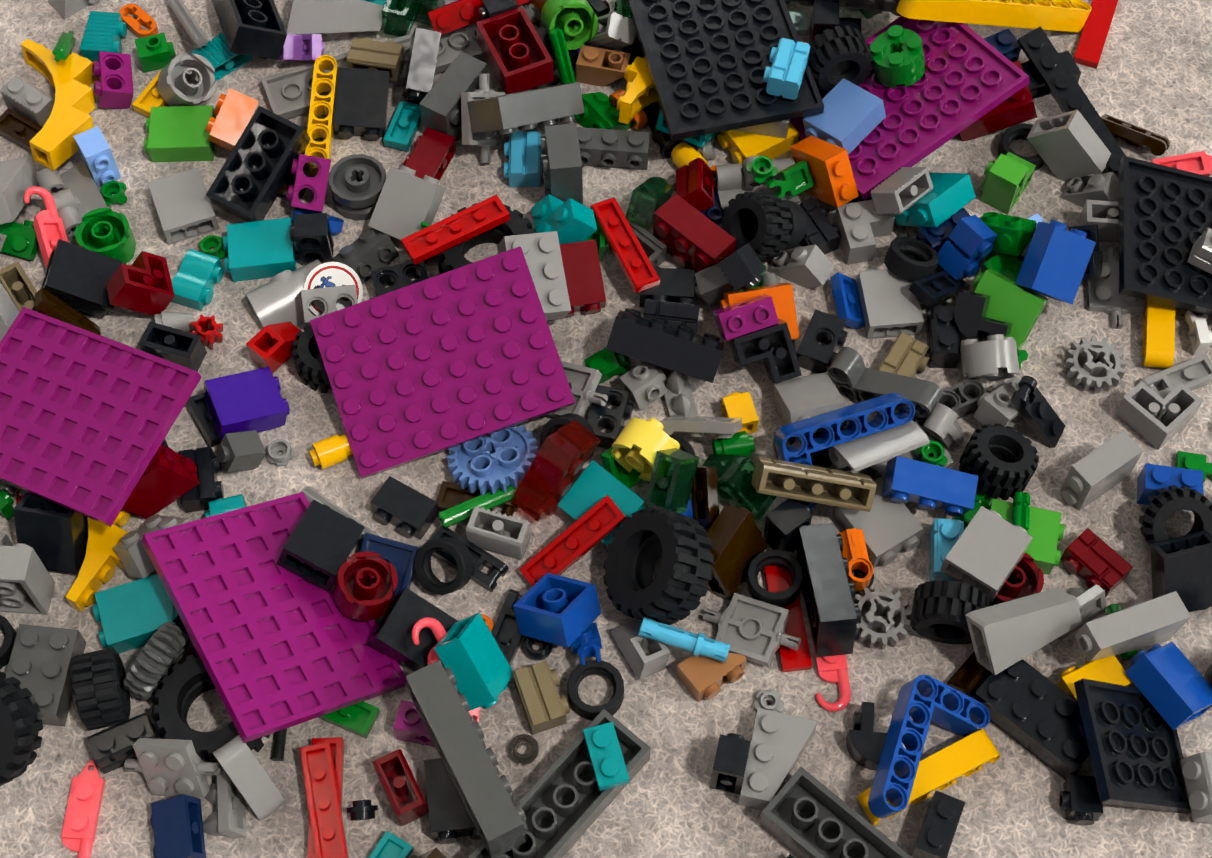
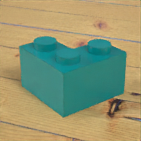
(569, 218)

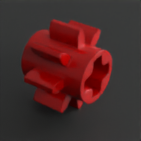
(208, 330)

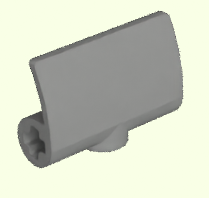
(734, 179)
(73, 194)
(280, 298)
(878, 447)

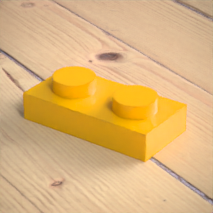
(149, 98)

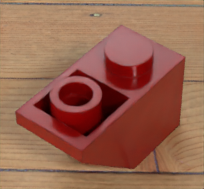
(273, 345)

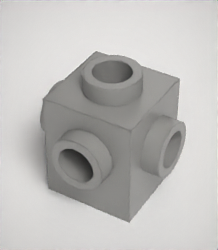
(644, 384)

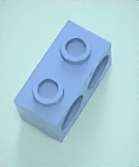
(97, 156)

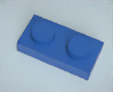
(847, 300)

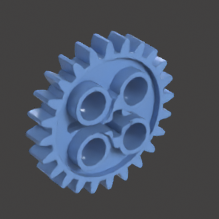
(493, 460)

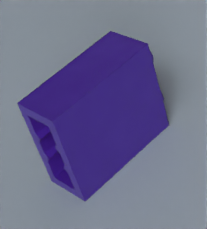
(245, 402)

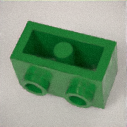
(1012, 232)

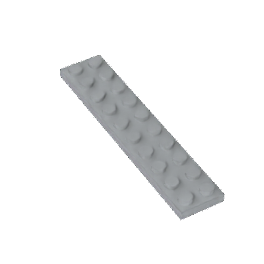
(291, 90)

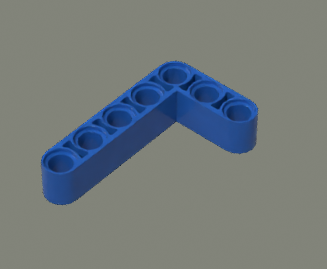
(832, 435)
(961, 715)

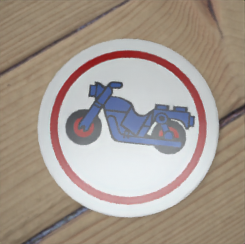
(331, 275)

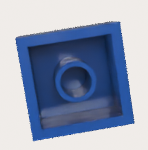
(557, 609)

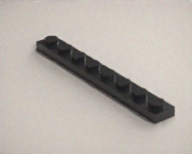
(1067, 90)

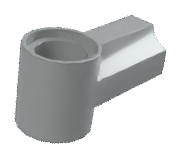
(943, 426)

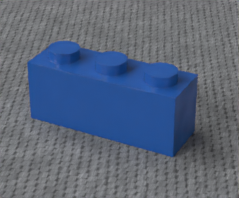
(930, 486)

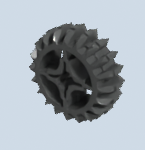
(155, 660)

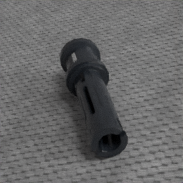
(659, 137)

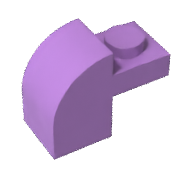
(302, 47)

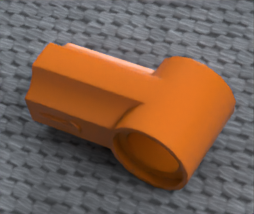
(856, 553)

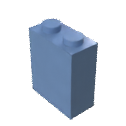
(847, 116)

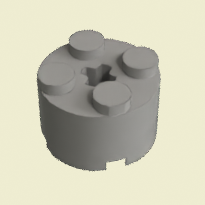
(187, 80)
(990, 359)

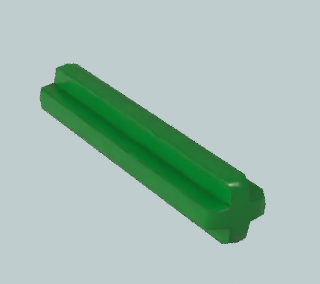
(64, 46)
(561, 56)
(464, 510)

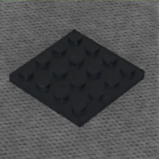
(1131, 748)

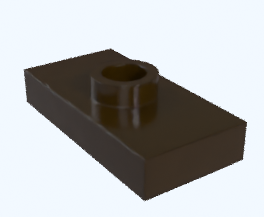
(969, 676)

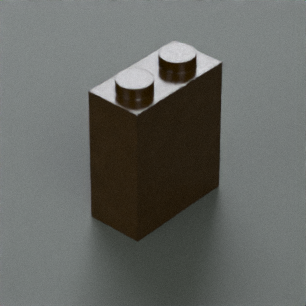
(734, 545)

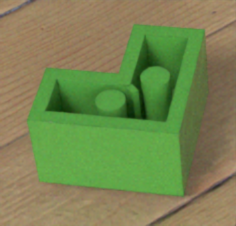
(1005, 181)

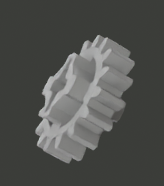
(1099, 364)
(883, 604)

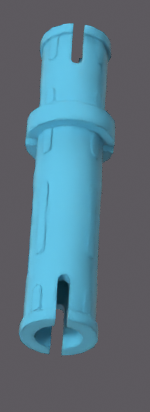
(689, 641)

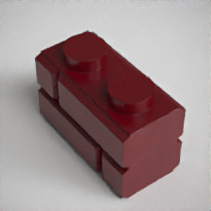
(696, 184)
(1095, 562)
(400, 787)

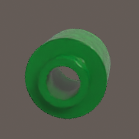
(737, 445)

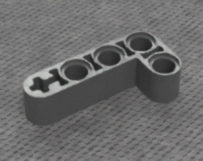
(864, 383)

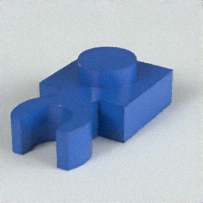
(588, 644)

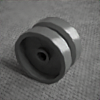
(356, 185)

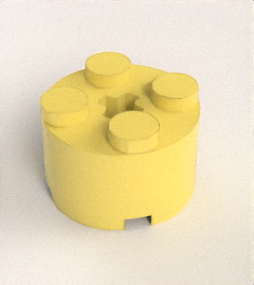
(639, 444)

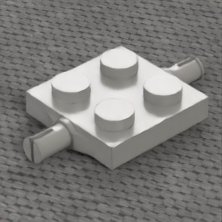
(478, 139)
(1105, 296)
(583, 384)
(753, 628)
(172, 767)

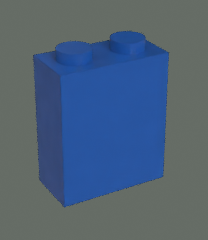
(1056, 261)
(1171, 684)

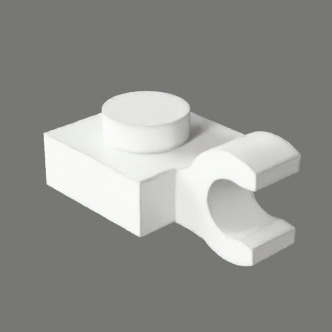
(1199, 334)

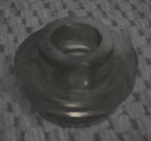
(523, 740)

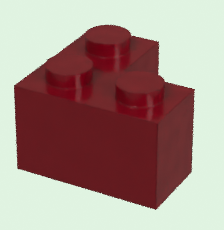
(142, 286)

